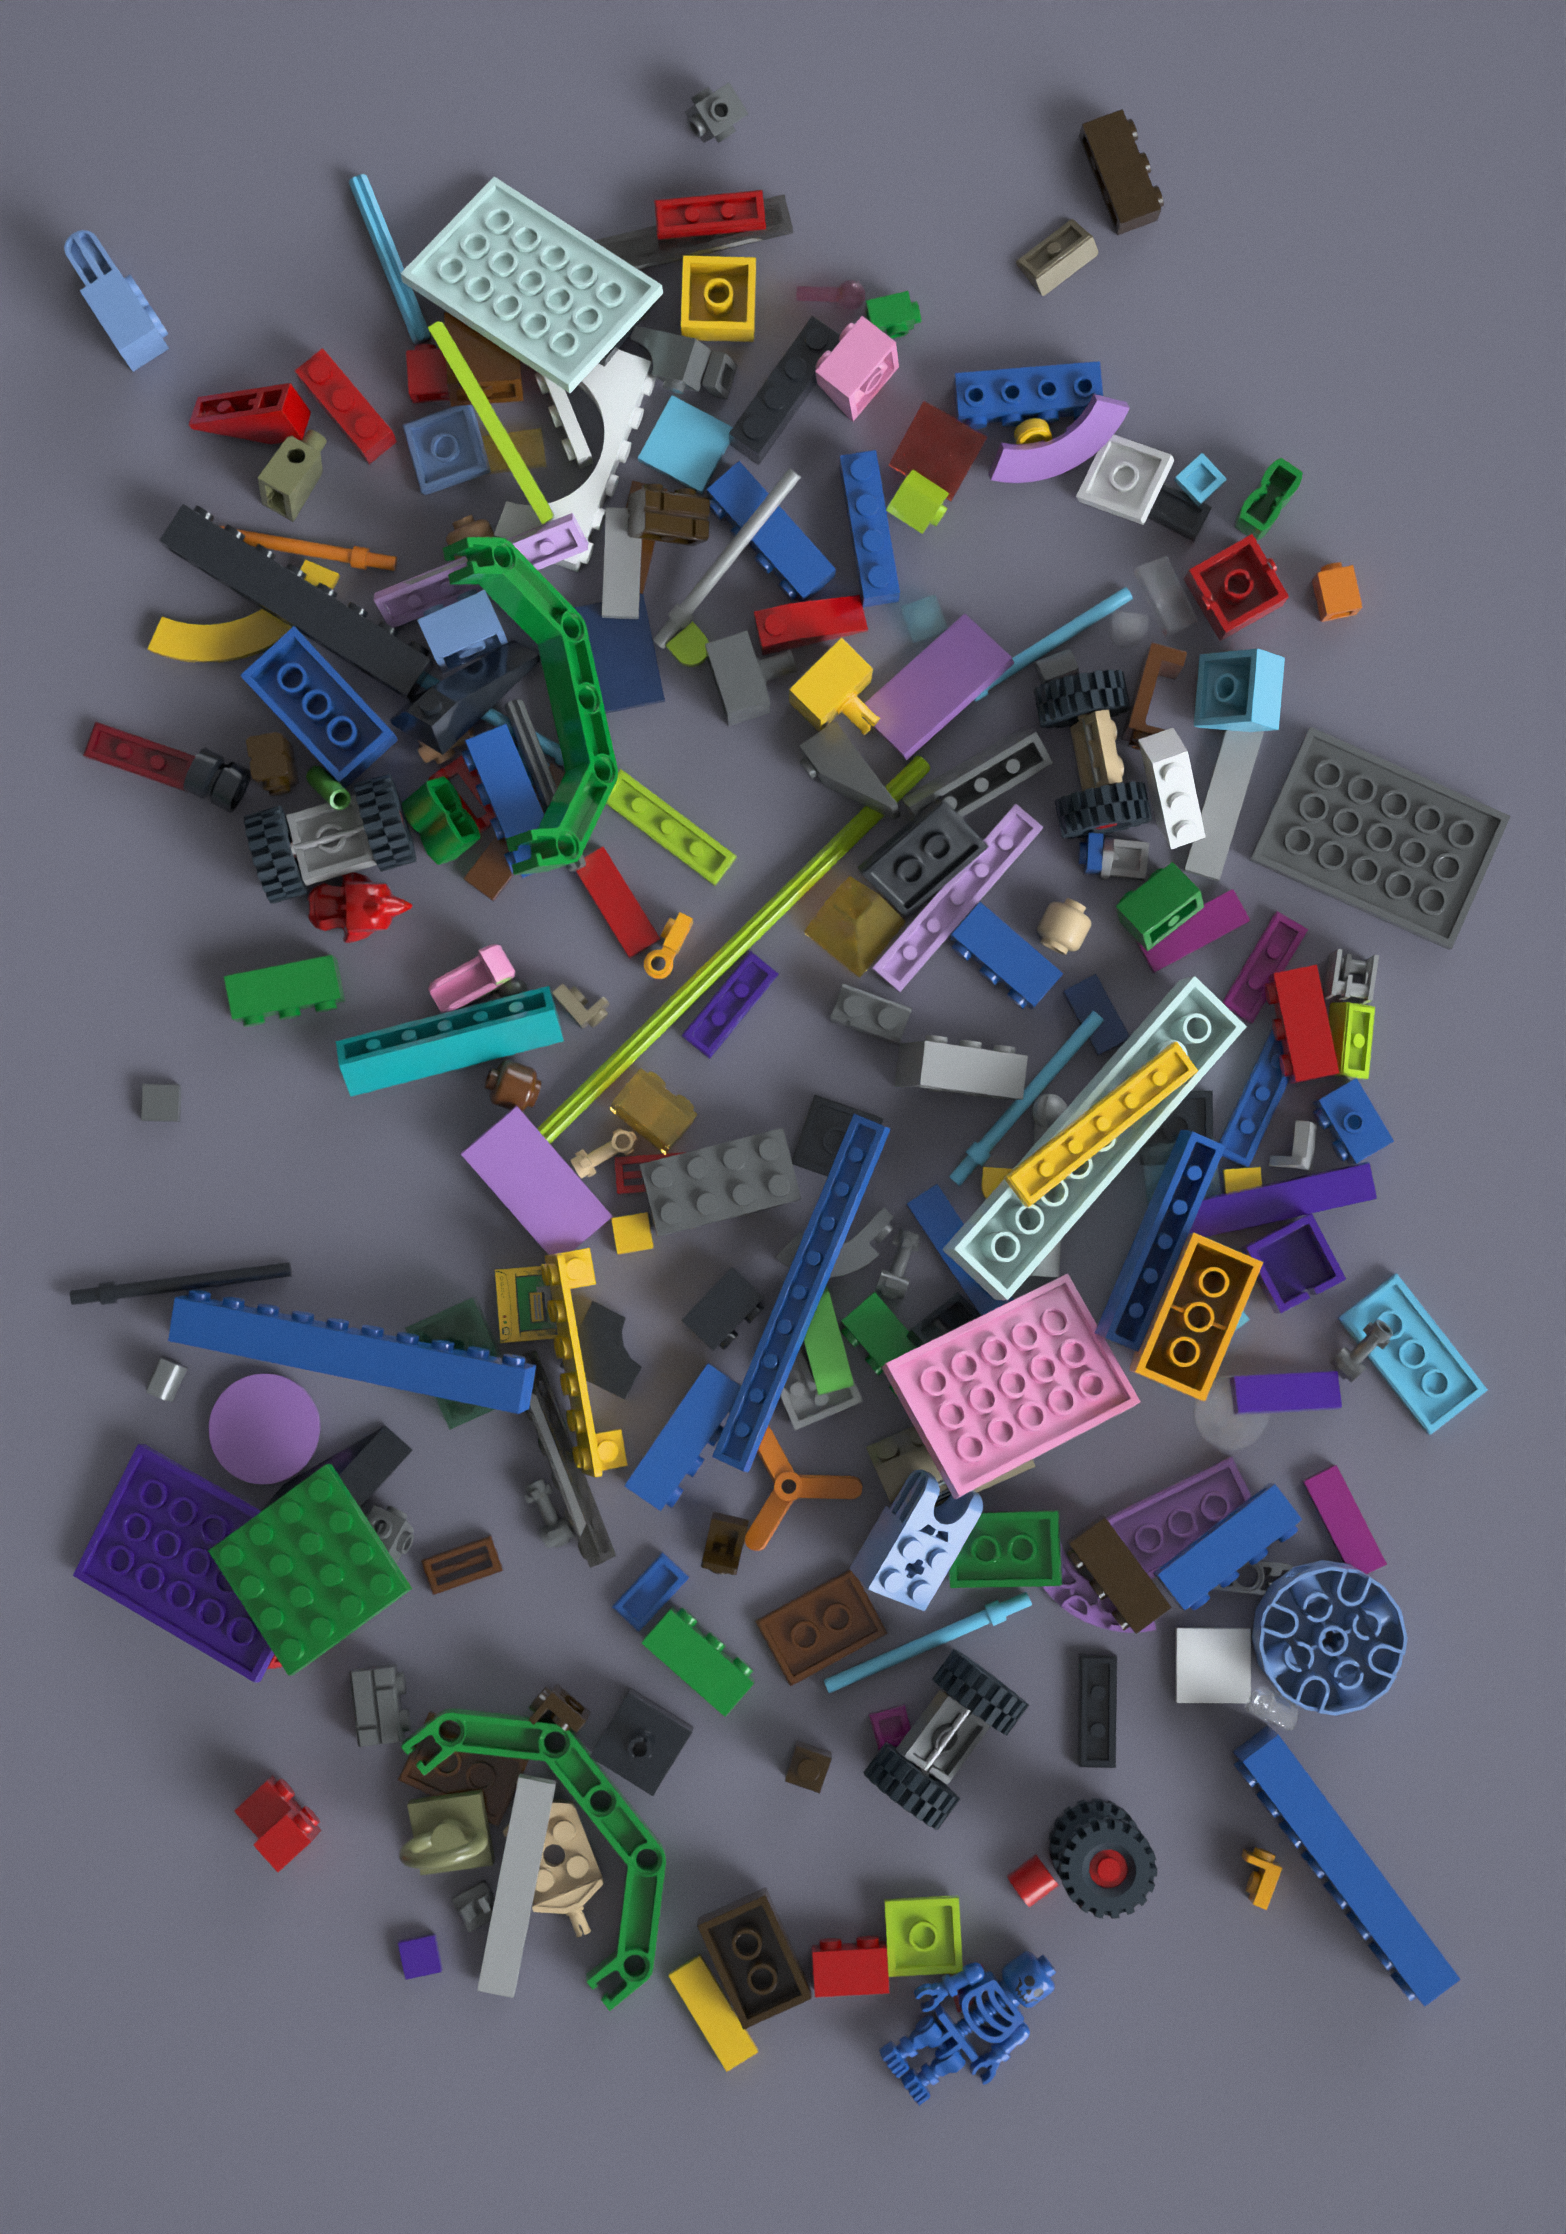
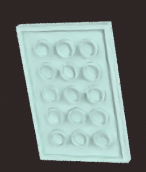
(532, 284)

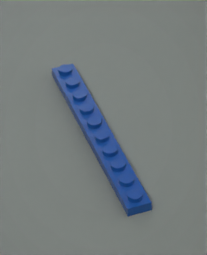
(801, 1293)

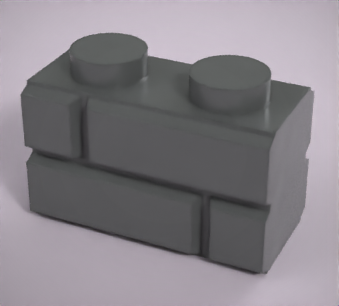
(870, 1014)
(378, 1705)

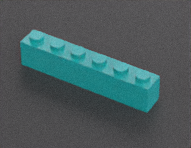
(449, 1041)

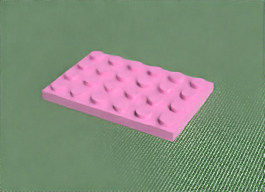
(1010, 1385)

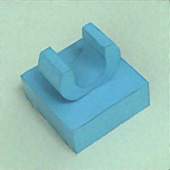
(1200, 479)

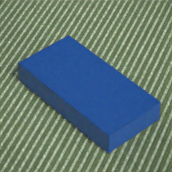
(650, 1591)

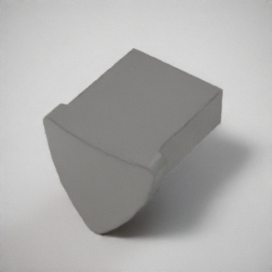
(1124, 859)
(1302, 1150)

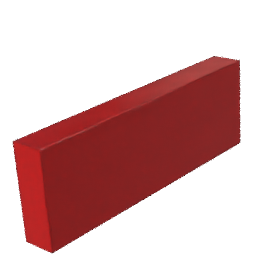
(710, 214)
(617, 903)

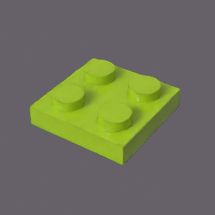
(923, 1935)

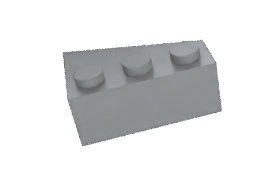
(961, 1068)

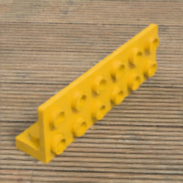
(593, 1450)

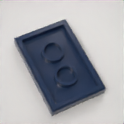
(623, 658)

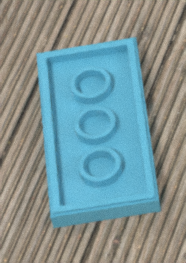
(1419, 1359)

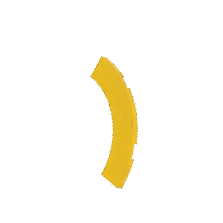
(231, 639)

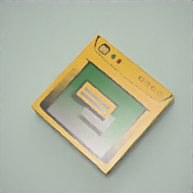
(523, 1305)

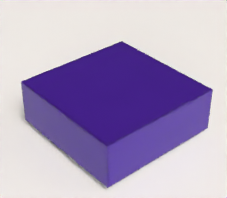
(420, 1956)

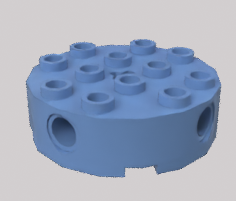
(1363, 1649)

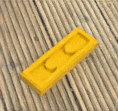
(713, 2012)

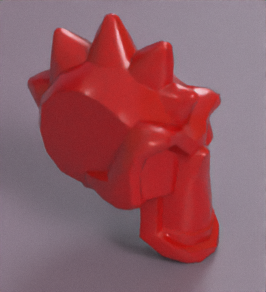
(355, 906)

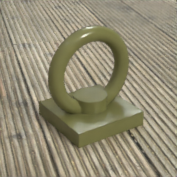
(448, 1833)

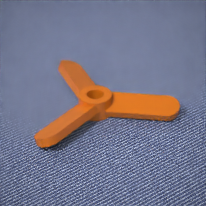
(806, 1487)

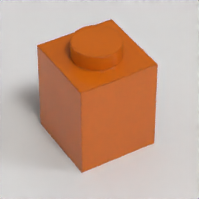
(1336, 592)

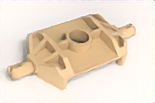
(570, 1884)

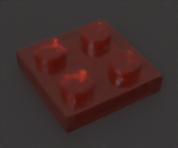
(938, 448)

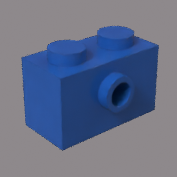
(1352, 1122)

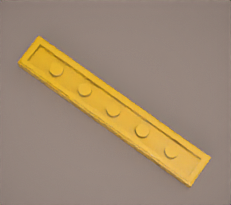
(1100, 1124)

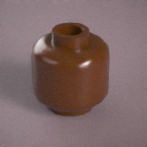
(513, 1085)

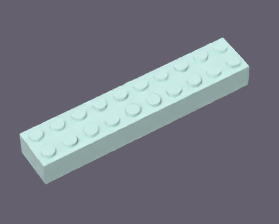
(1008, 1240)

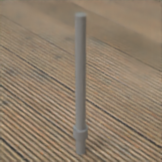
(682, 614)

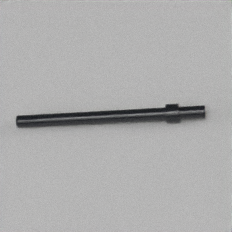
(110, 1292)

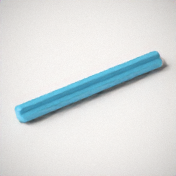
(389, 258)

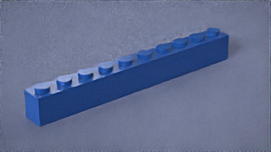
(353, 1352)

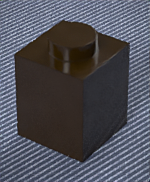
(808, 1766)

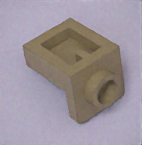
(574, 1003)

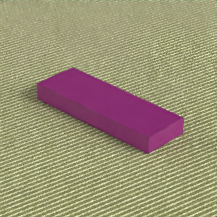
(1210, 923)
(1269, 956)
(1343, 1520)

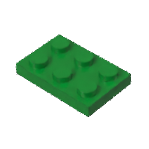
(1010, 1551)

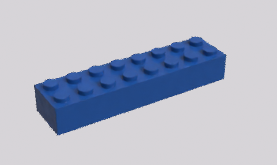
(1350, 1872)

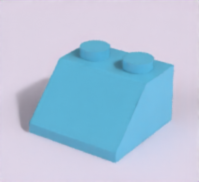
(1239, 691)

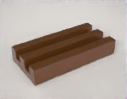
(491, 1554)

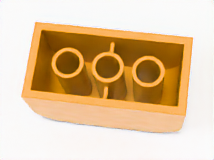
(1196, 1316)

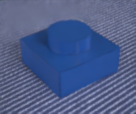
(1091, 853)

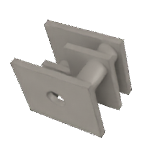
(1344, 987)

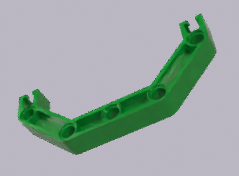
(572, 693)
(618, 1822)

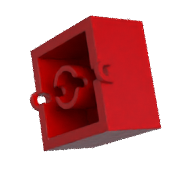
(1236, 587)

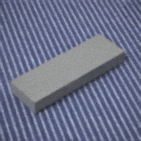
(621, 567)

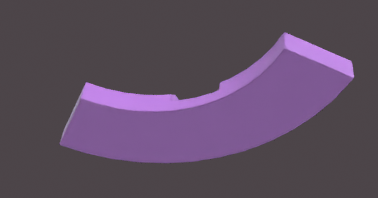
(1048, 459)
(1081, 1601)

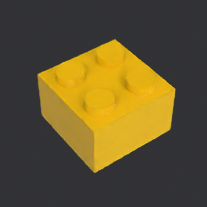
(718, 298)

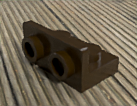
(566, 1709)

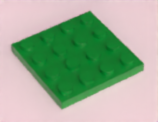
(310, 1569)

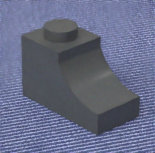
(676, 358)

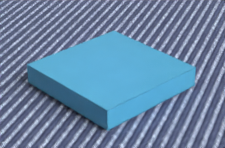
(686, 444)

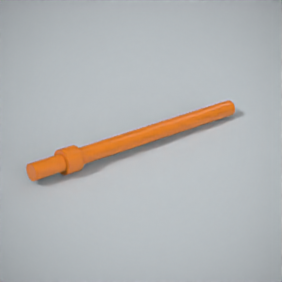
(357, 557)

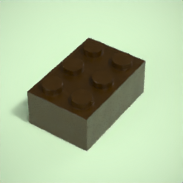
(754, 1958)

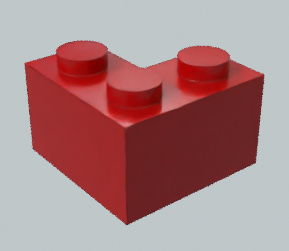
(278, 1822)

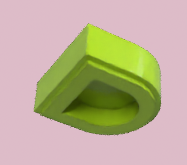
(689, 646)

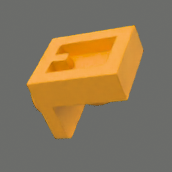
(1262, 1883)

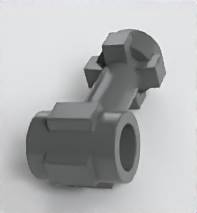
(892, 1282)
(1349, 1362)
(557, 1531)

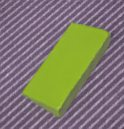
(1352, 1037)

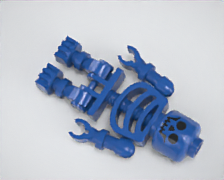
(1024, 1982)

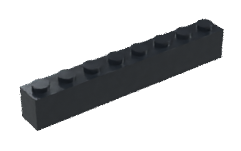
(297, 602)

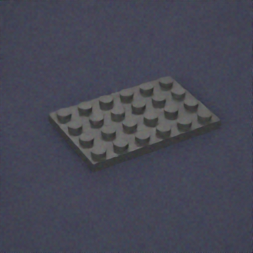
(1380, 838)

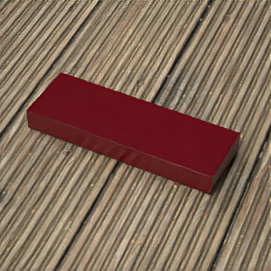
(138, 756)

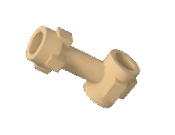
(621, 1142)

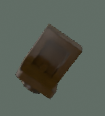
(724, 1543)

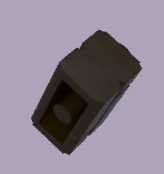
(668, 516)
(272, 763)

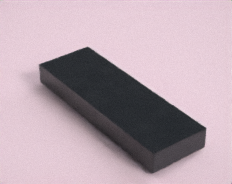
(1097, 1711)

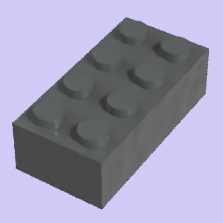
(720, 1182)

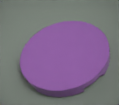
(264, 1428)

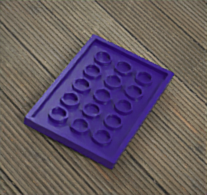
(158, 1563)

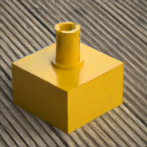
(833, 689)

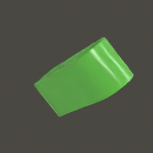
(826, 1349)

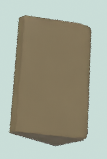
(1058, 257)

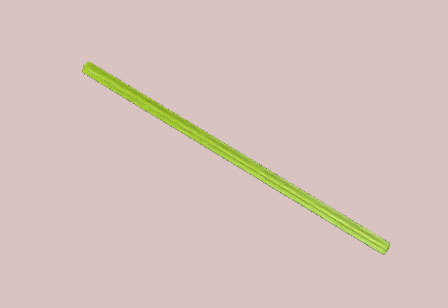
(727, 955)

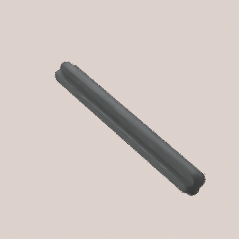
(535, 759)

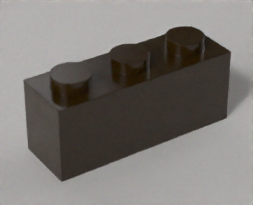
(1121, 171)
(1117, 1575)

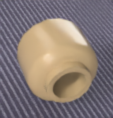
(1064, 926)

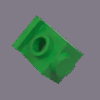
(893, 314)

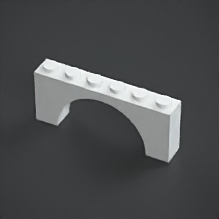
(618, 396)

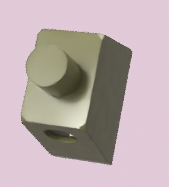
(292, 474)

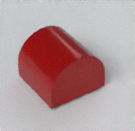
(1032, 1880)

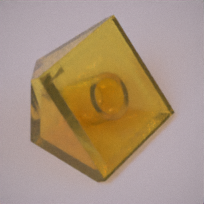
(855, 925)

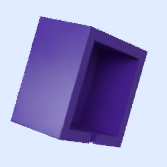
(1294, 1260)

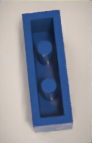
(1004, 957)

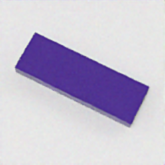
(730, 1005)
(1285, 1392)

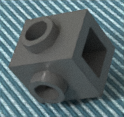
(715, 113)
(392, 1530)

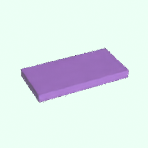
(937, 685)
(536, 1183)
(1179, 1514)

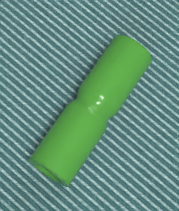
(328, 788)

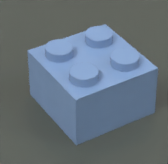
(462, 630)

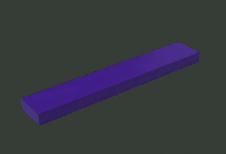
(1284, 1200)

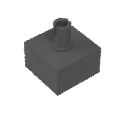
(743, 677)

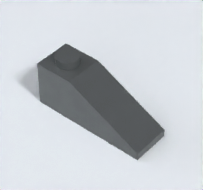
(845, 771)

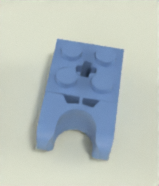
(116, 301)
(915, 1542)

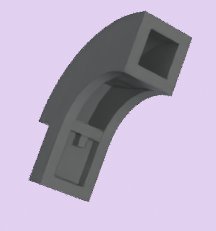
(855, 1252)

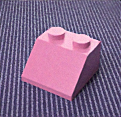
(857, 367)

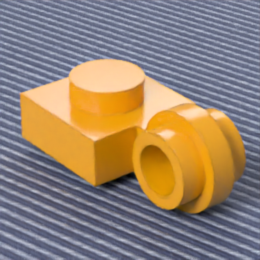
(674, 935)

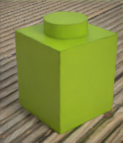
(918, 502)

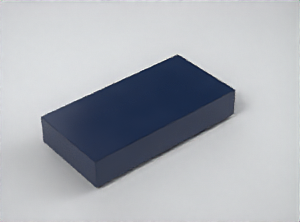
(1090, 997)

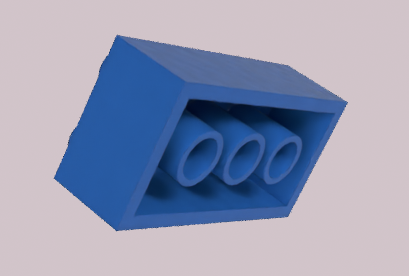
(319, 707)

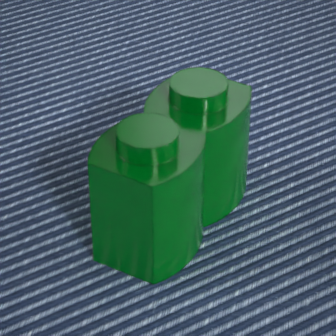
(1268, 499)
(440, 820)

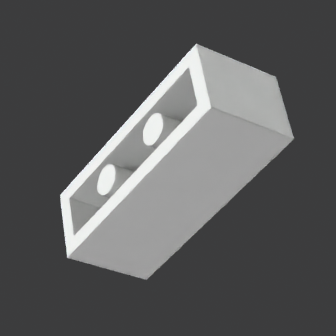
(1172, 788)

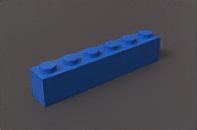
(1160, 1239)

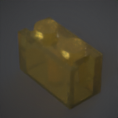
(654, 1110)

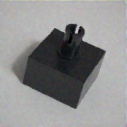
(642, 1742)

